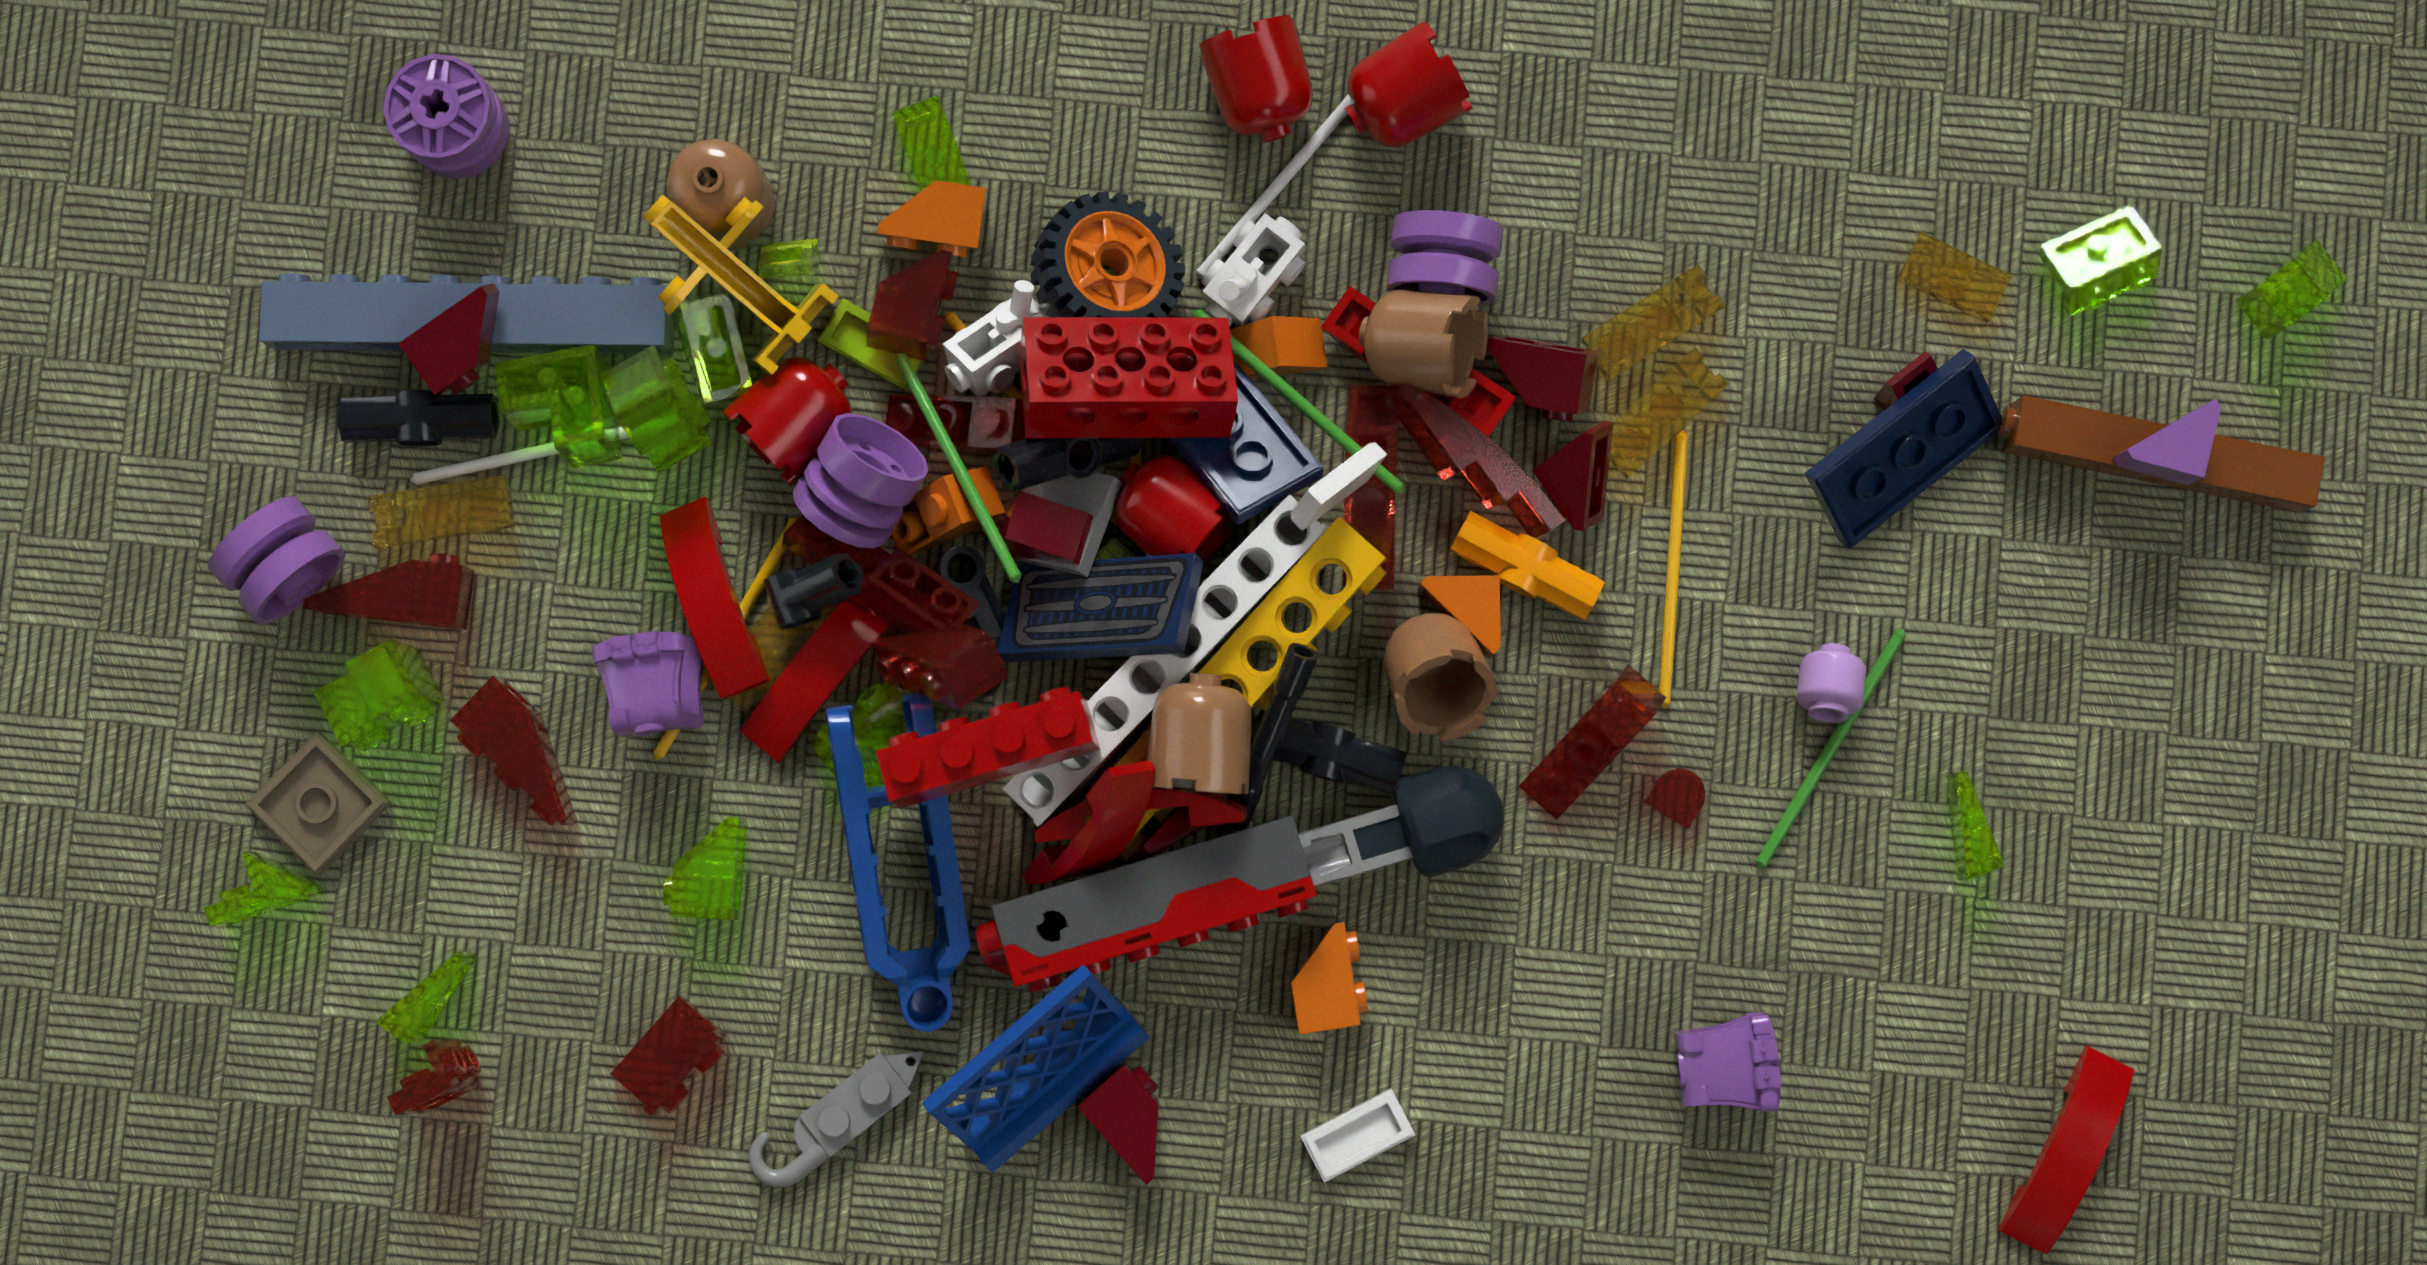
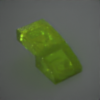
(790, 259)

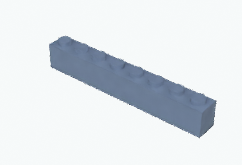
(527, 320)

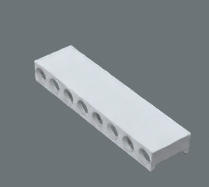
(1128, 697)

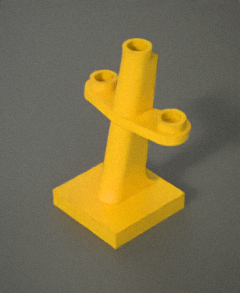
(715, 259)

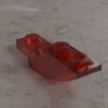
(1374, 505)
(895, 584)

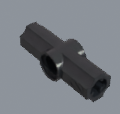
(418, 418)
(1047, 459)
(1338, 755)

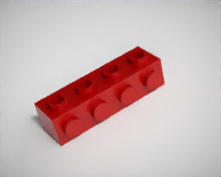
(987, 749)

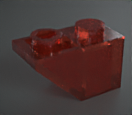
(909, 305)

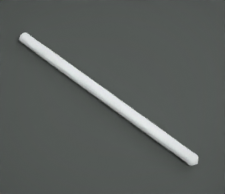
(1277, 185)
(490, 462)

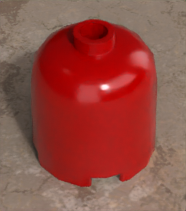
(1259, 78)
(1405, 90)
(790, 413)
(1170, 510)

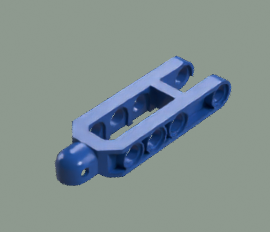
(923, 972)

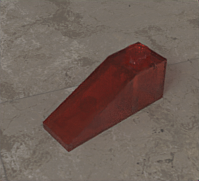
(409, 593)

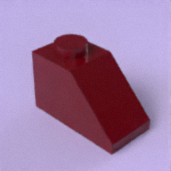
(455, 342)
(1547, 374)
(1127, 1117)

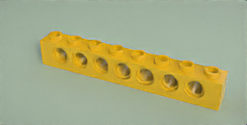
(1338, 546)

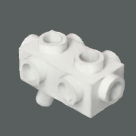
(1243, 283)
(988, 350)

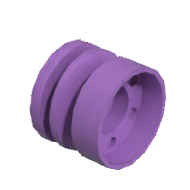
(453, 142)
(860, 481)

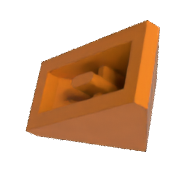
(1283, 344)
(1471, 601)

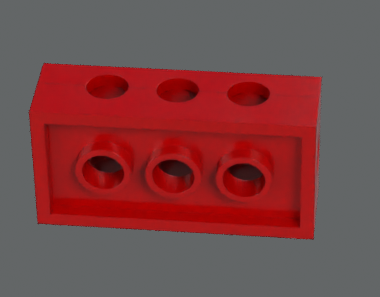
(1127, 377)

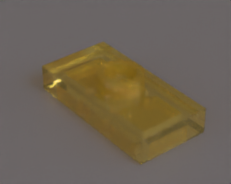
(1954, 277)

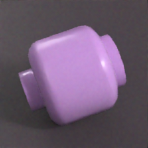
(1831, 683)

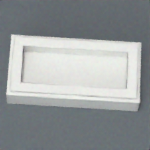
(1337, 485)
(1357, 1135)

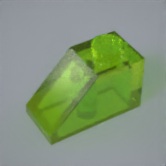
(2292, 290)
(712, 346)
(710, 875)

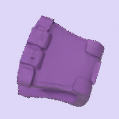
(651, 682)
(1730, 1064)

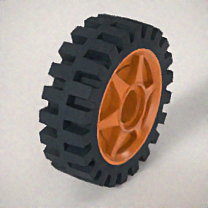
(1113, 234)

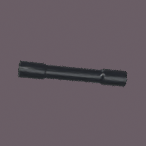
(1288, 689)

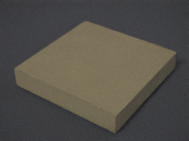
(318, 803)

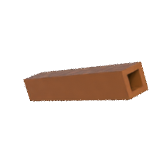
(2093, 437)

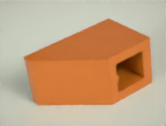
(938, 214)
(943, 512)
(1325, 984)

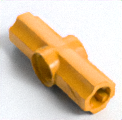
(1527, 566)

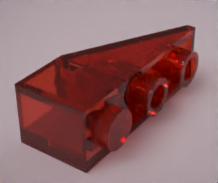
(972, 423)
(941, 664)
(517, 740)
(1593, 741)

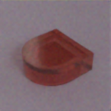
(1677, 796)

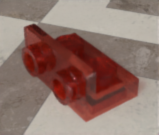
(669, 1056)
(452, 1077)

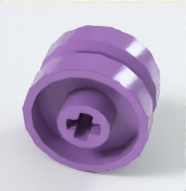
(1445, 253)
(276, 560)

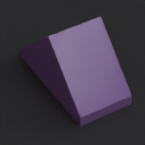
(2178, 450)

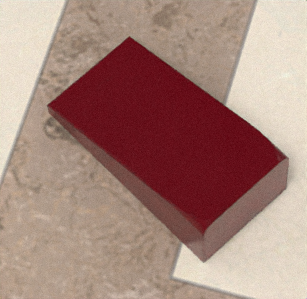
(1169, 832)

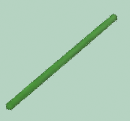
(1305, 407)
(958, 467)
(1828, 753)

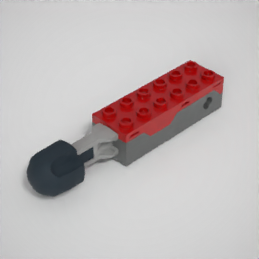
(1438, 820)

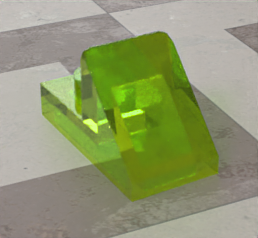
(273, 889)

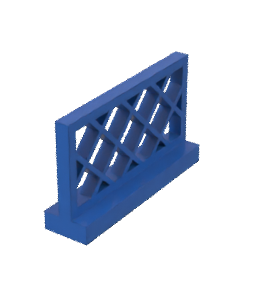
(1041, 1091)

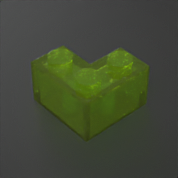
(566, 393)
(657, 408)
(378, 694)

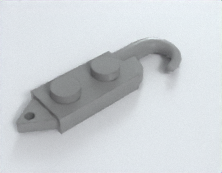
(840, 1116)

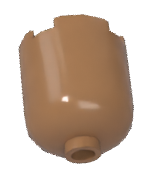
(737, 178)
(1425, 340)
(1438, 676)
(1201, 737)

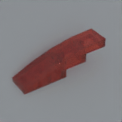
(1458, 446)

